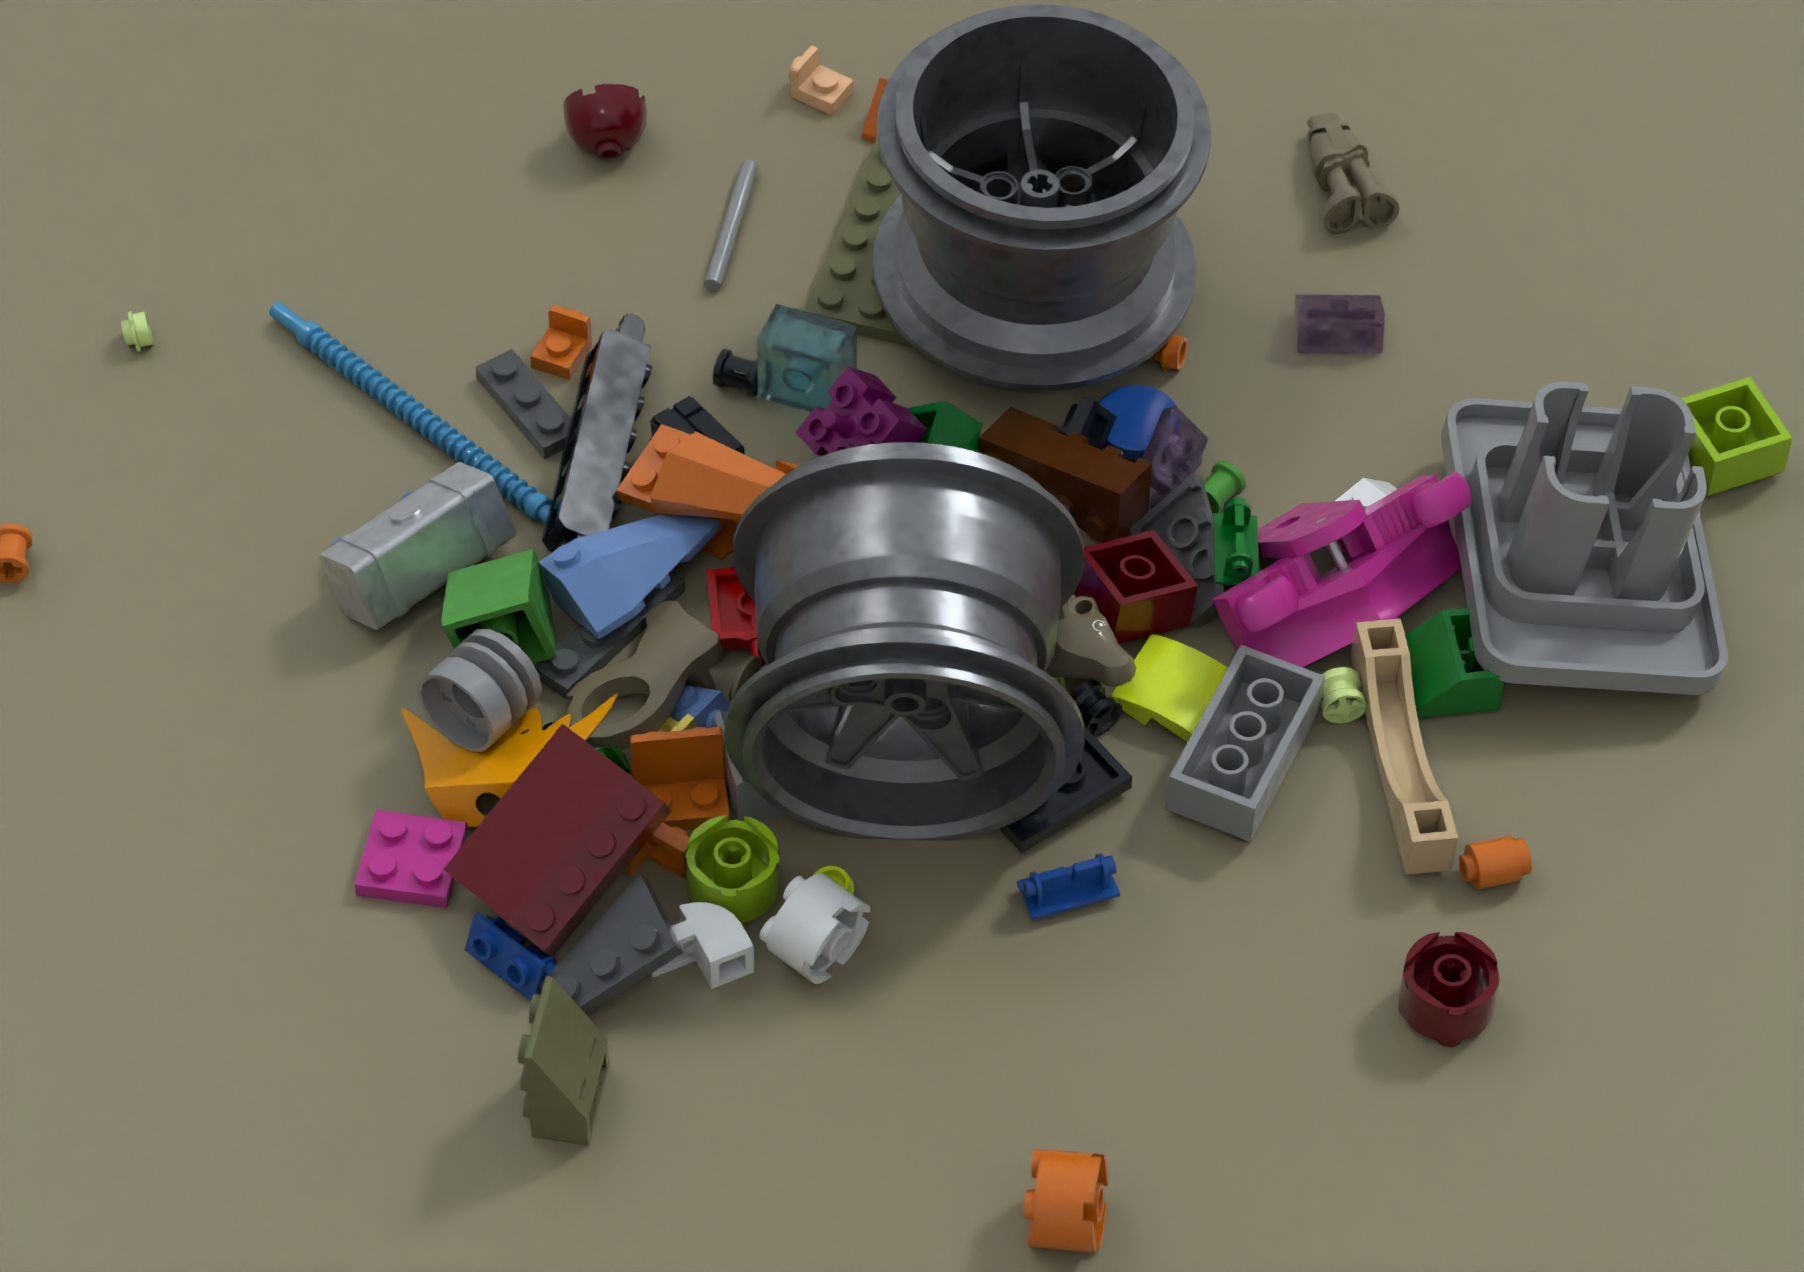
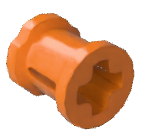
(14, 544)

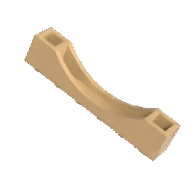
(1414, 800)

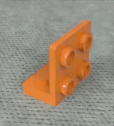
(683, 772)

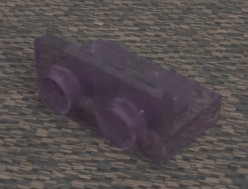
(1339, 323)
(1175, 452)

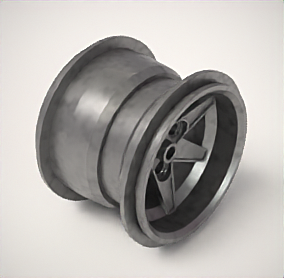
(1039, 196)
(906, 643)

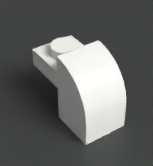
(714, 941)

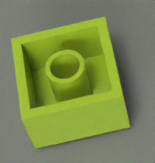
(1736, 436)

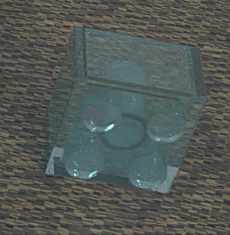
(802, 357)

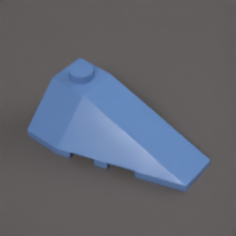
(612, 571)

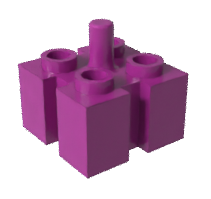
(858, 416)

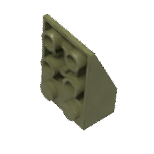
(562, 1067)

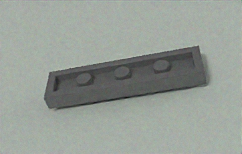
(584, 653)

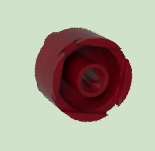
(1449, 987)

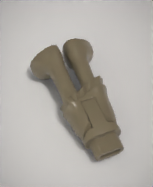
(1339, 161)

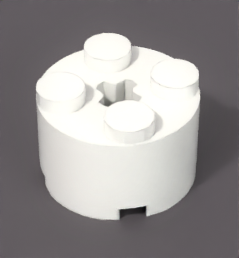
(816, 926)

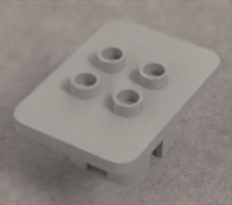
(1586, 542)

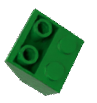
(1446, 669)

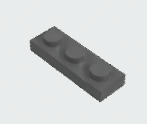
(525, 402)

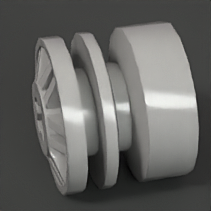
(480, 690)

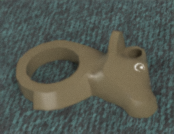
(1088, 646)
(670, 654)

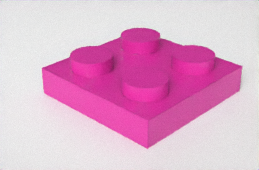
(408, 858)

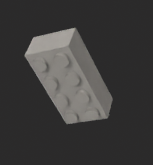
(1245, 743)

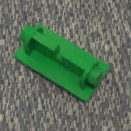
(1235, 543)

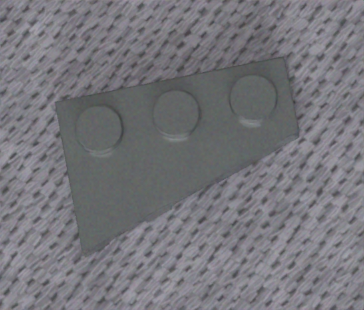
(1187, 529)
(618, 949)

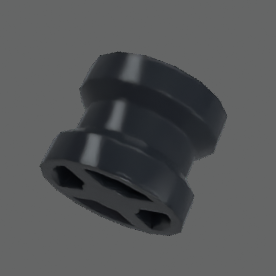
(1096, 709)

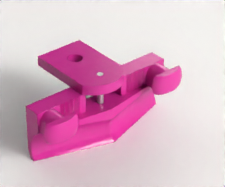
(1393, 560)

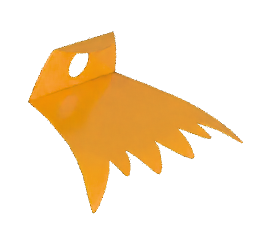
(459, 776)

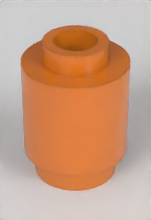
(1495, 862)

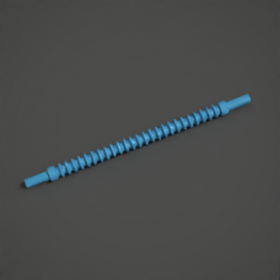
(405, 406)

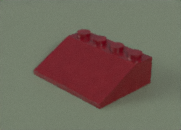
(557, 840)

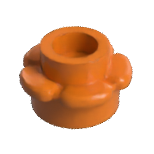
(1172, 353)

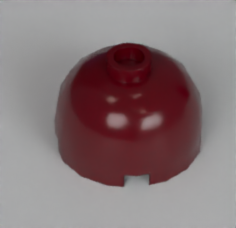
(606, 120)

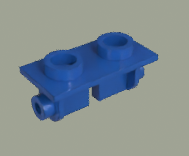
(1069, 887)
(503, 953)

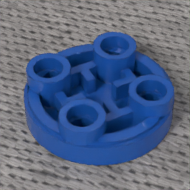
(1137, 416)

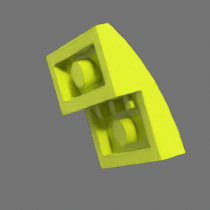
(1170, 685)

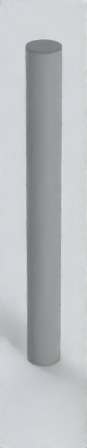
(731, 225)

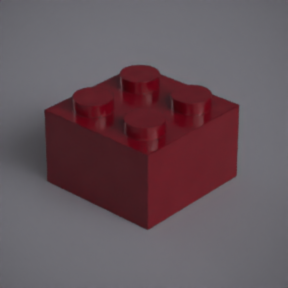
(1138, 586)

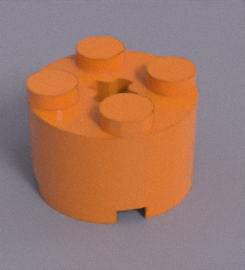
(1067, 1200)

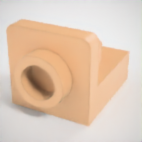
(817, 84)

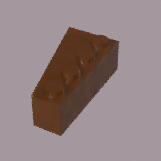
(1098, 484)

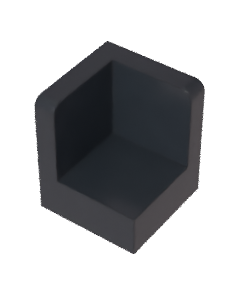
(1089, 420)

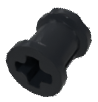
(725, 373)

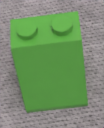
(502, 597)

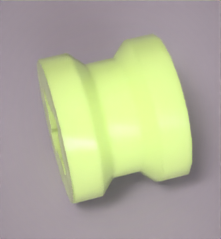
(1342, 696)

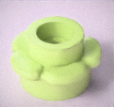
(137, 330)

